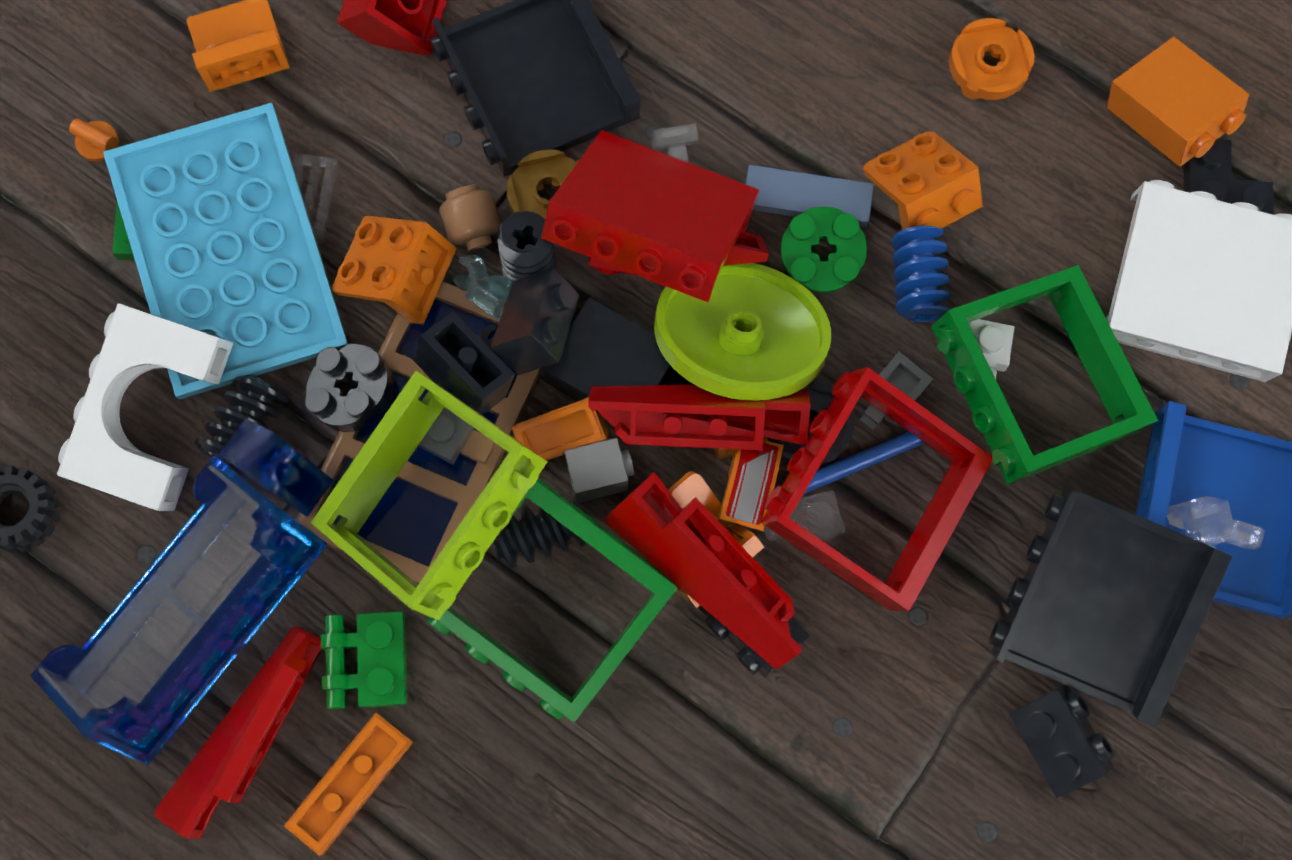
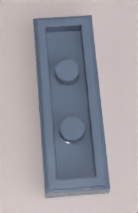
(795, 192)

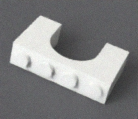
(98, 448)

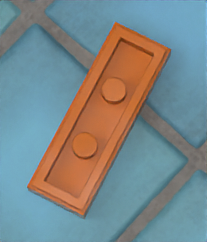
(348, 784)

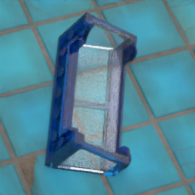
(182, 618)

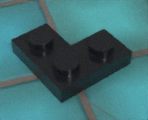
(1213, 175)

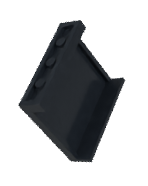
(536, 77)
(1109, 603)

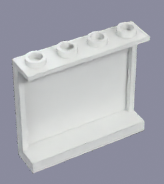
(1205, 282)

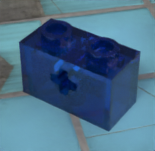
(276, 467)

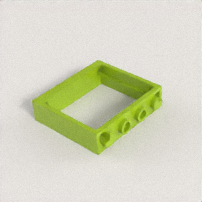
(378, 467)

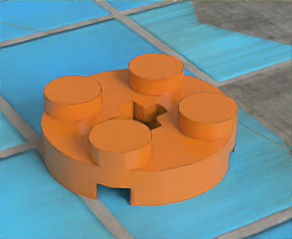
(987, 81)

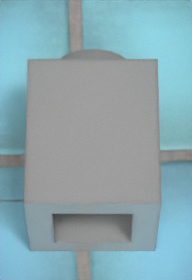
(598, 469)

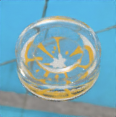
(1241, 534)

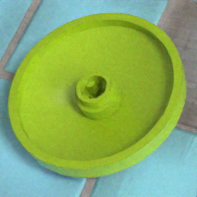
(752, 338)

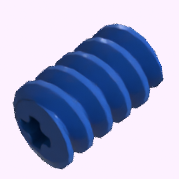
(917, 273)

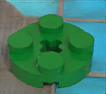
(840, 231)

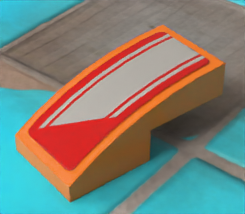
(750, 484)

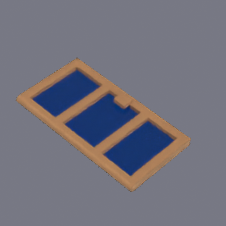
(428, 493)

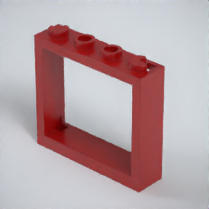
(939, 518)

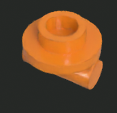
(93, 138)

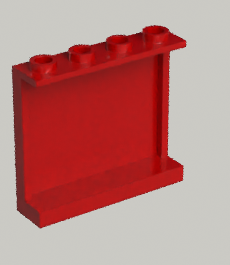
(649, 214)

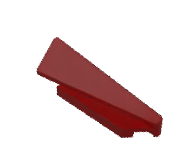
(700, 418)
(708, 566)
(241, 740)

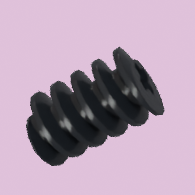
(521, 246)
(251, 404)
(531, 533)

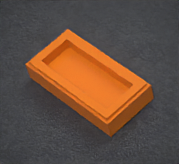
(562, 430)

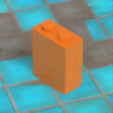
(1178, 101)

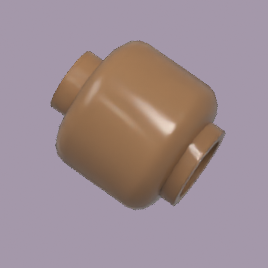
(470, 217)

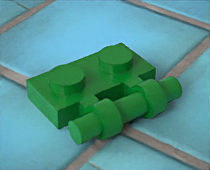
(380, 660)

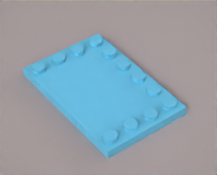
(227, 242)

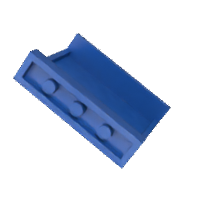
(1249, 470)

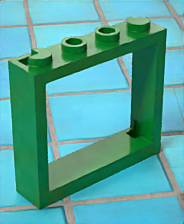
(1096, 348)
(523, 676)

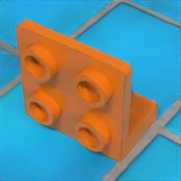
(236, 44)
(395, 265)

